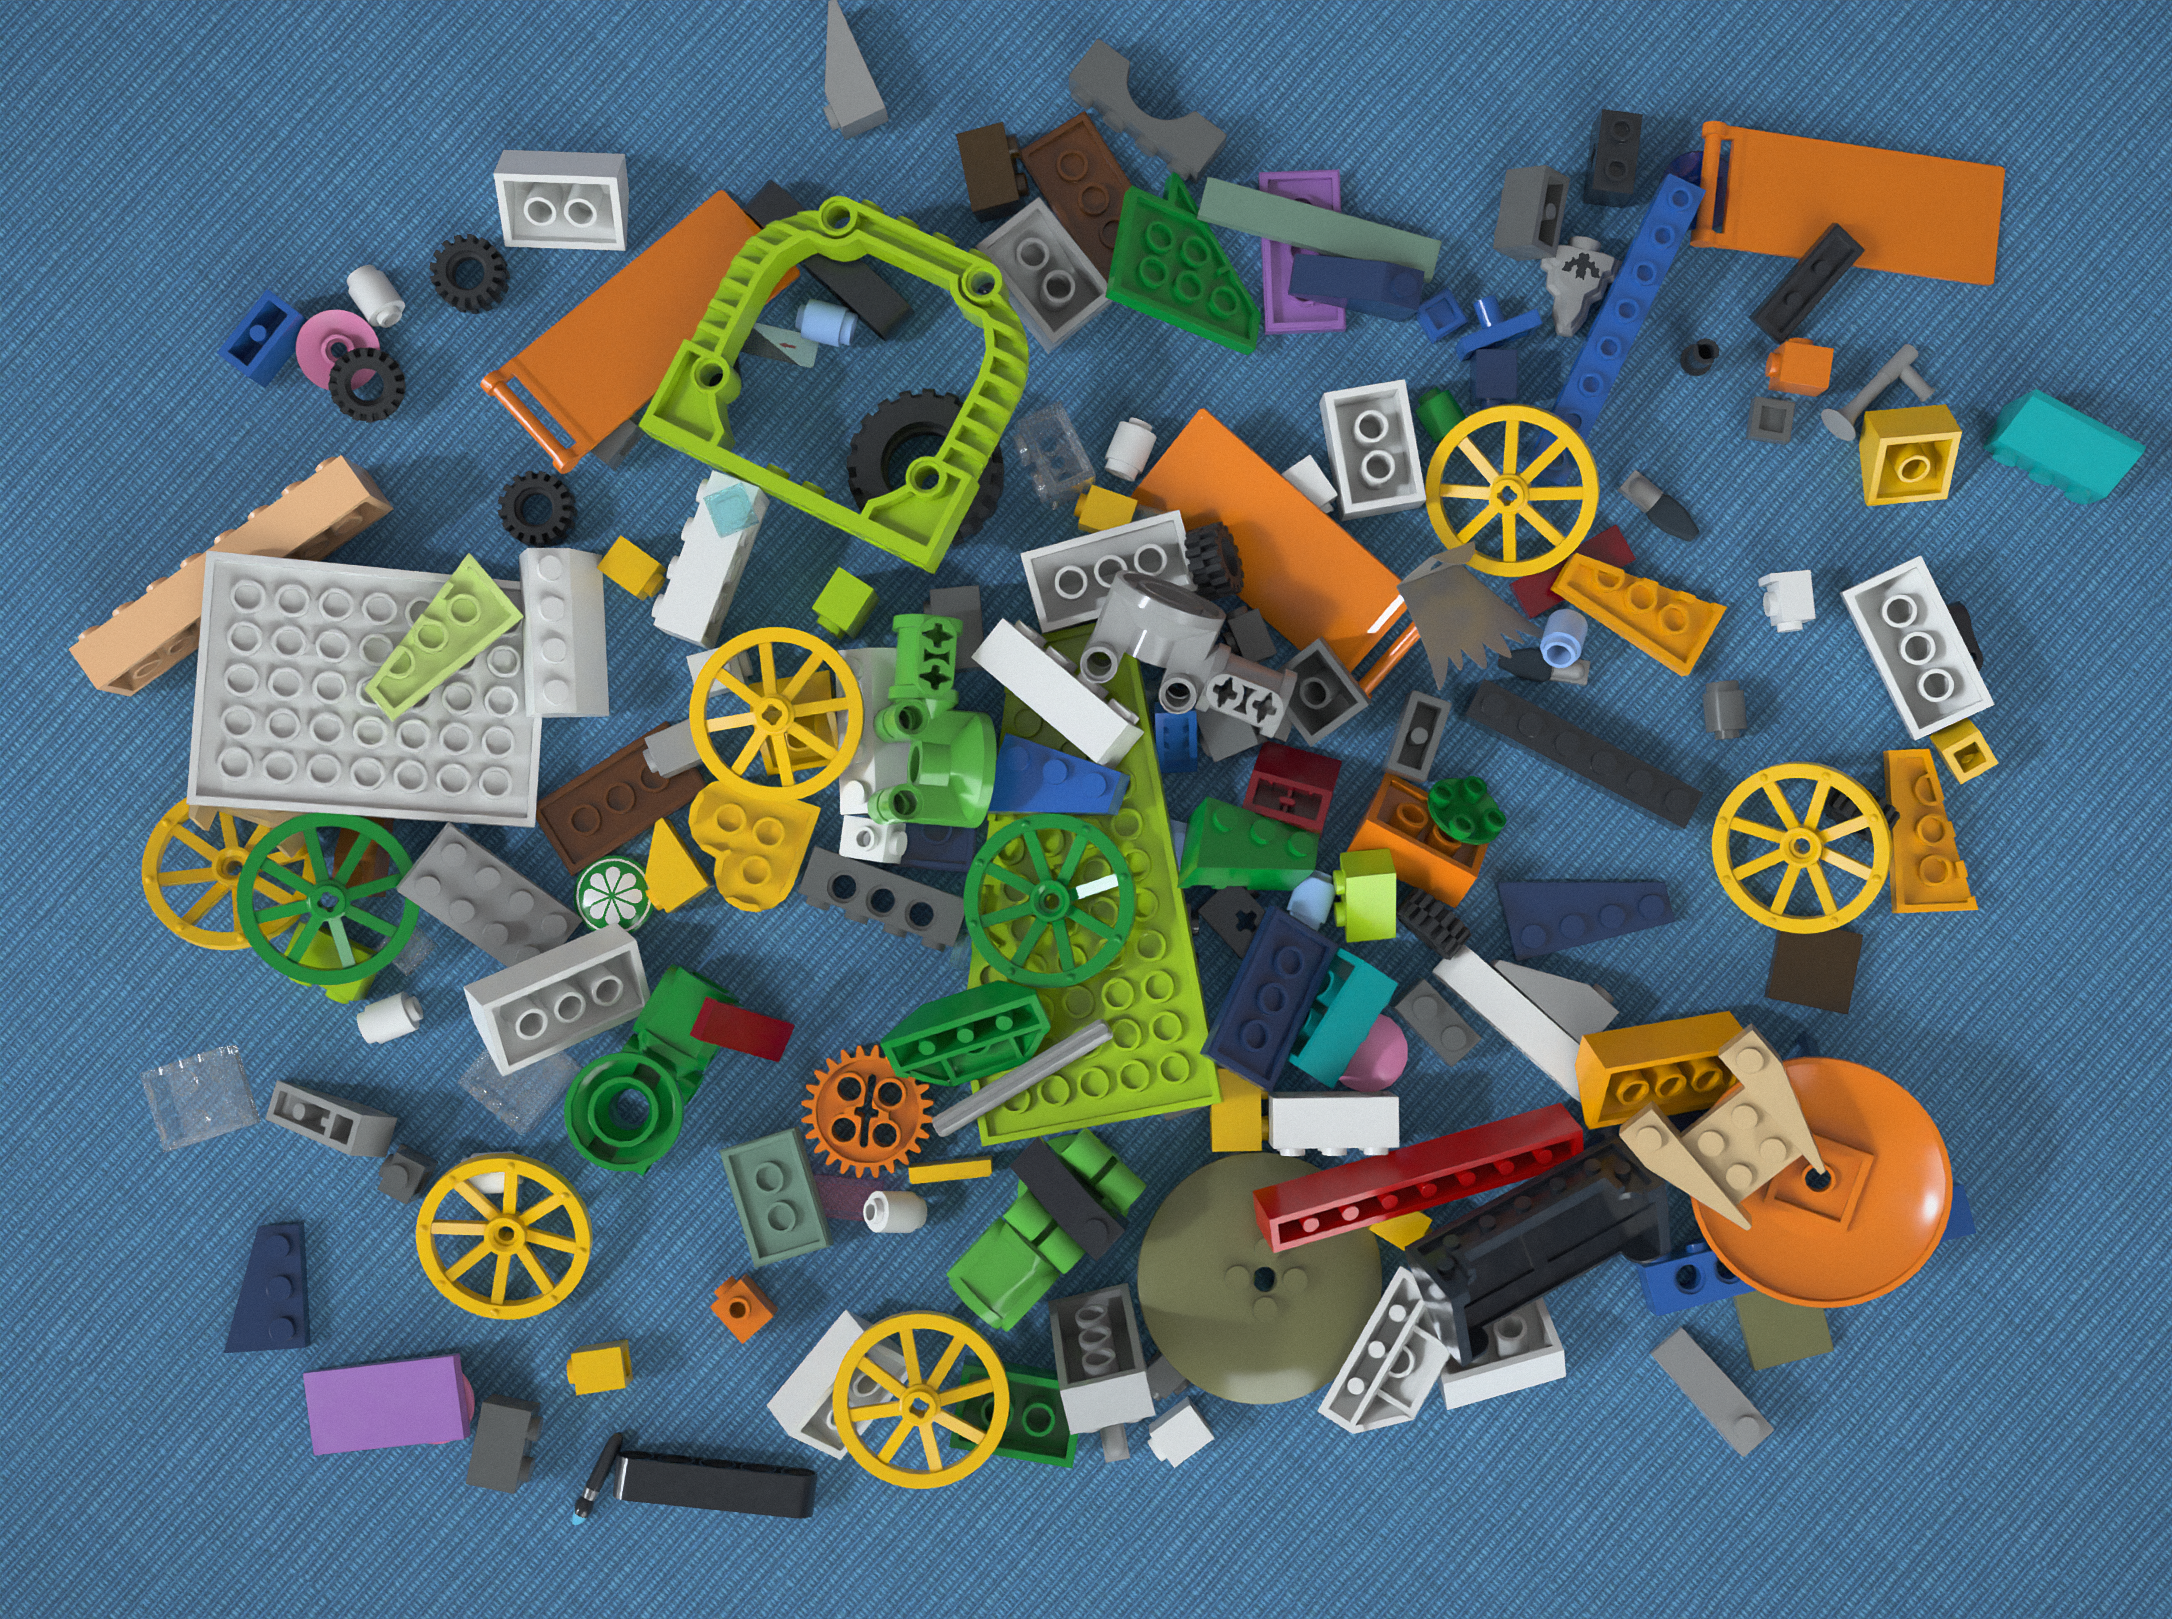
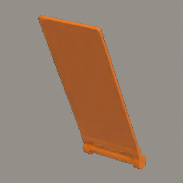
(1901, 207)
(622, 339)
(1294, 557)

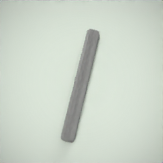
(1022, 1077)

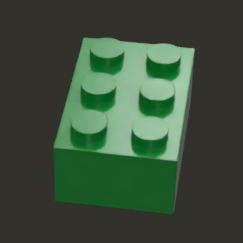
(1036, 1415)

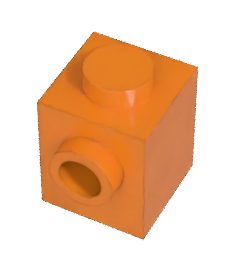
(1799, 367)
(742, 1306)

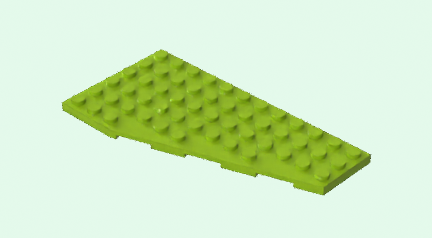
(1153, 985)

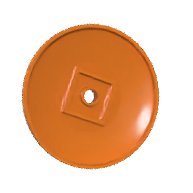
(1874, 1216)

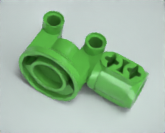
(950, 749)
(1019, 1257)

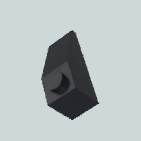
(1070, 1198)

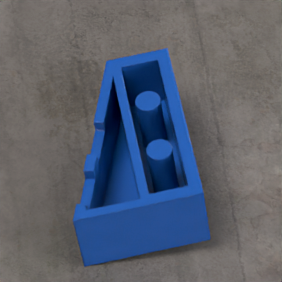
(1044, 780)

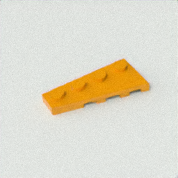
(1652, 617)
(1924, 858)

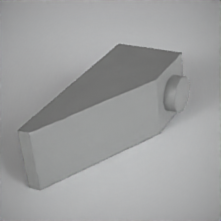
(848, 83)
(1568, 1003)
(331, 1120)
(1712, 1392)

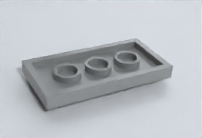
(487, 899)

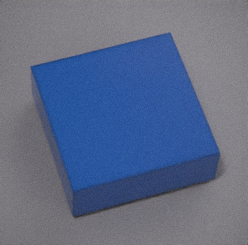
(1440, 315)

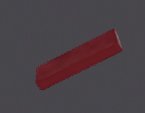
(1535, 591)
(742, 1029)

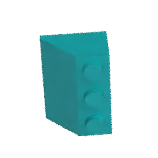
(2062, 447)
(1340, 1017)

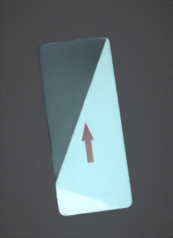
(780, 345)

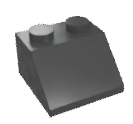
(1323, 692)

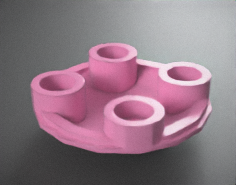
(1378, 1059)

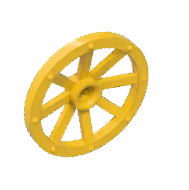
(1519, 483)
(787, 722)
(1790, 849)
(223, 865)
(502, 1242)
(928, 1392)

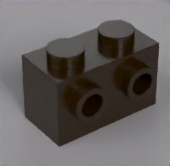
(992, 171)

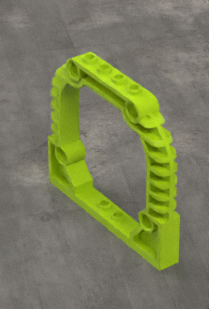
(910, 520)

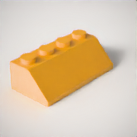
(1657, 1062)

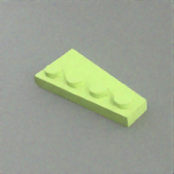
(451, 631)

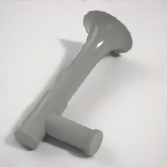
(1843, 420)

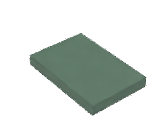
(776, 1197)

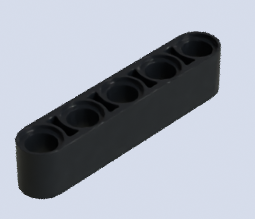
(847, 281)
(715, 1484)

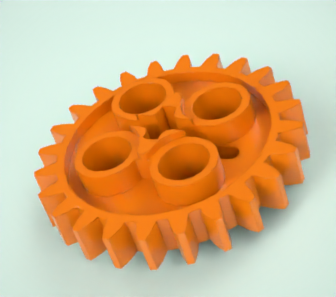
(831, 1105)

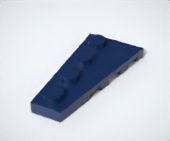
(1571, 914)

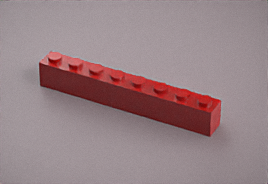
(1415, 1177)

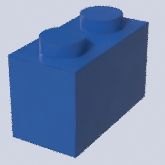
(264, 339)

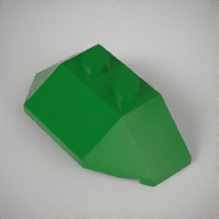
(968, 1034)

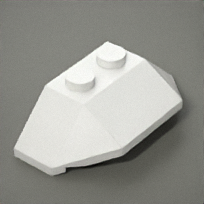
(1390, 1363)

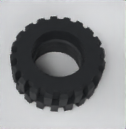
(905, 420)

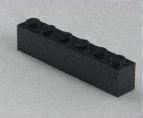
(1580, 755)

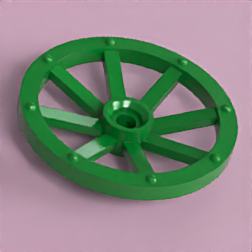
(336, 886)
(1039, 905)

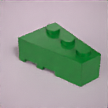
(1244, 849)

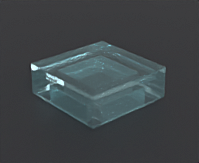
(731, 510)

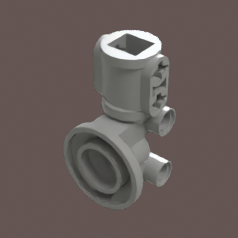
(1179, 632)

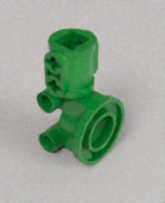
(658, 1063)

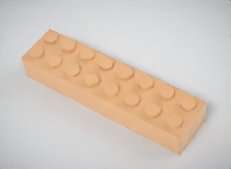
(165, 622)

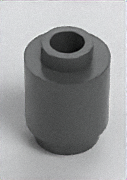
(1724, 709)

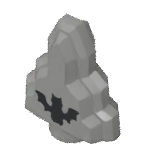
(1577, 280)

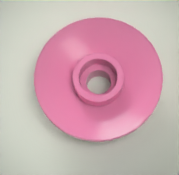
(320, 334)

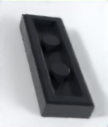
(1806, 283)

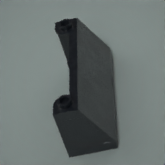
(1538, 1241)

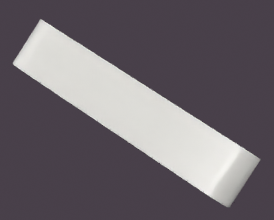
(1512, 1016)

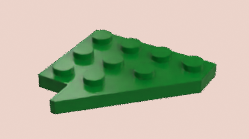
(1178, 271)

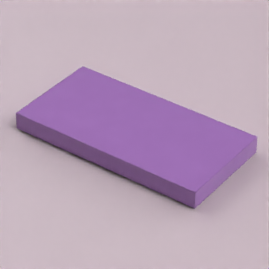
(1282, 311)
(386, 1404)

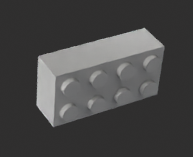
(1100, 1359)

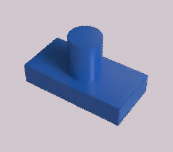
(1495, 329)
(1176, 740)

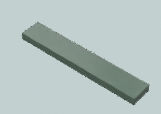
(1314, 227)

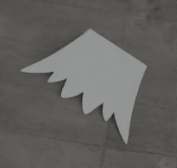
(1459, 612)

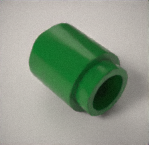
(1439, 413)

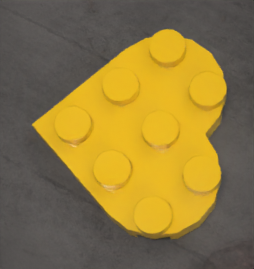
(753, 842)

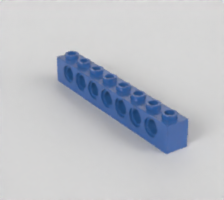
(1619, 320)
(1666, 1296)

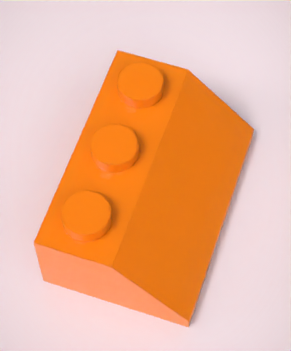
(1418, 846)

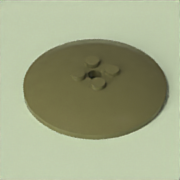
(1203, 1298)

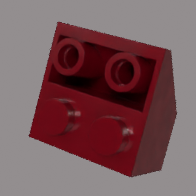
(1292, 786)

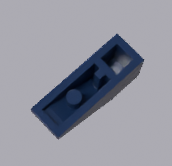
(1358, 285)

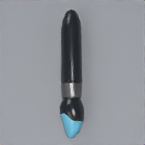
(585, 1503)

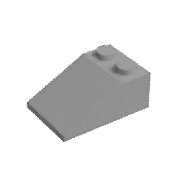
(1046, 275)

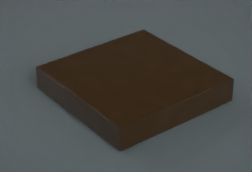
(1814, 969)

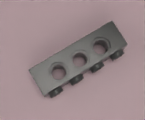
(827, 867)

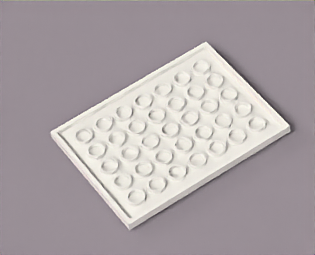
(289, 712)

